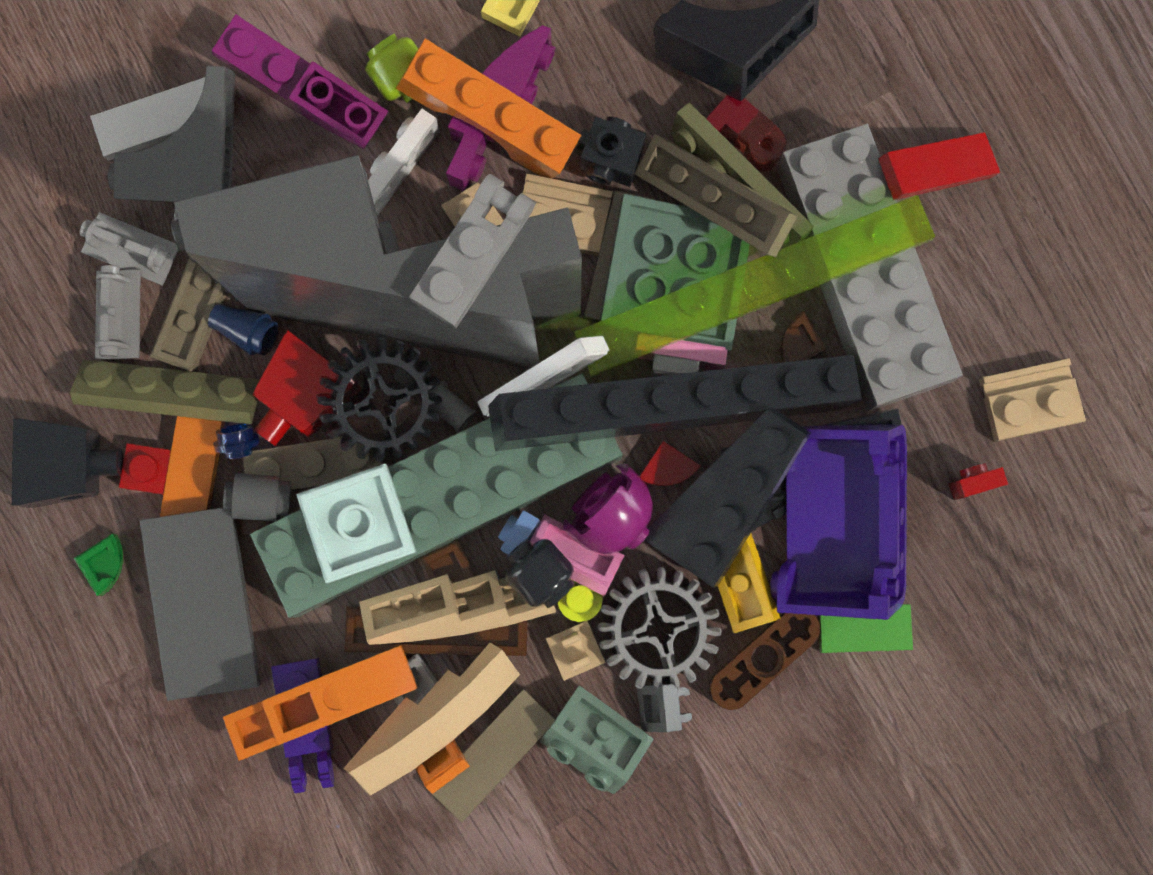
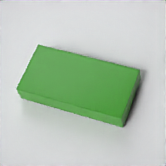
(865, 634)

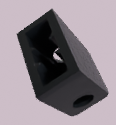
(58, 463)

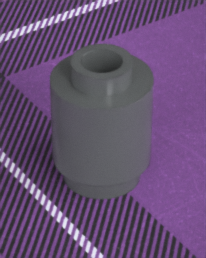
(257, 497)

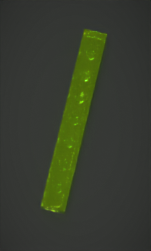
(760, 283)

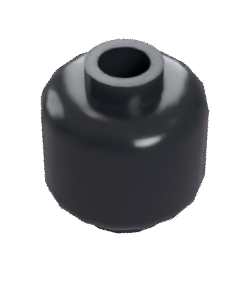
(539, 572)

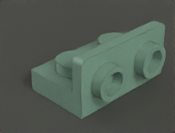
(596, 741)

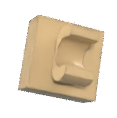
(575, 650)

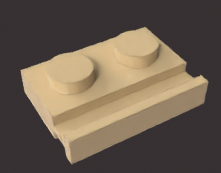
(586, 206)
(1032, 400)

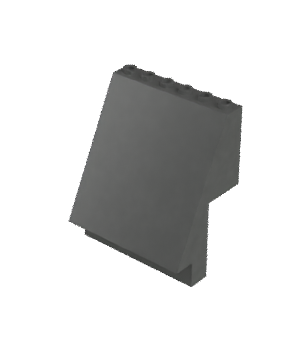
(318, 256)

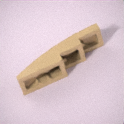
(445, 609)
(421, 730)

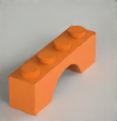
(461, 91)

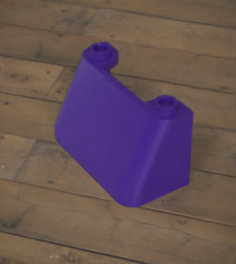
(846, 524)

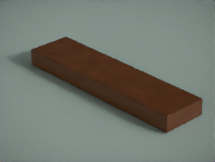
(509, 638)

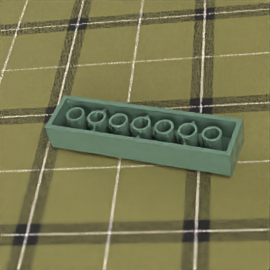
(443, 498)

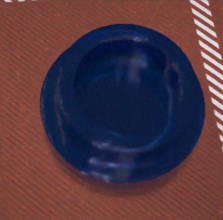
(236, 441)

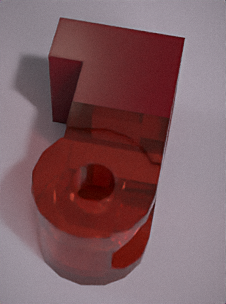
(749, 132)

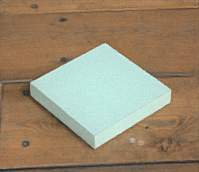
(356, 523)

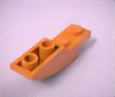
(320, 702)

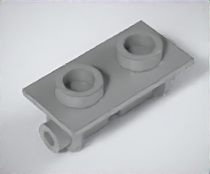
(128, 247)
(117, 313)

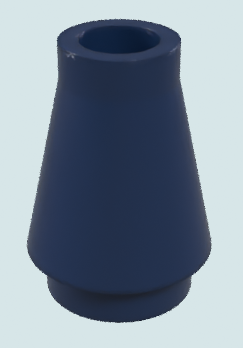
(247, 329)

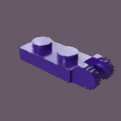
(320, 741)

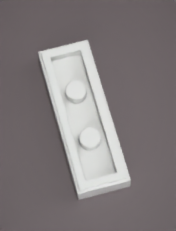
(146, 119)
(553, 369)

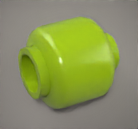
(388, 64)

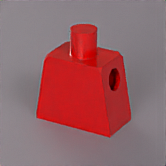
(291, 390)

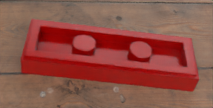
(938, 165)

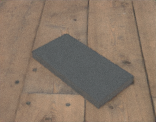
(200, 603)

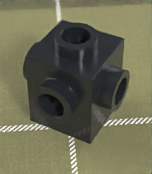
(610, 151)

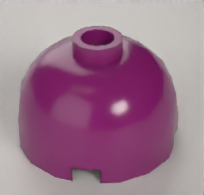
(612, 513)

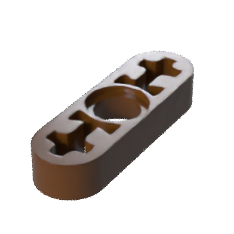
(748, 691)

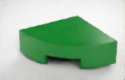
(102, 564)

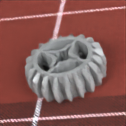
(696, 618)

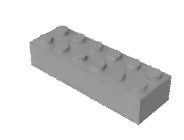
(885, 308)

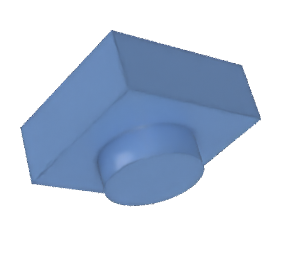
(517, 530)

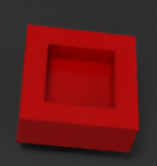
(144, 469)
(977, 480)

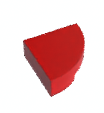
(668, 467)

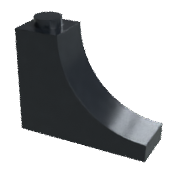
(732, 46)

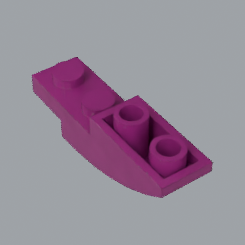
(514, 70)
(298, 83)

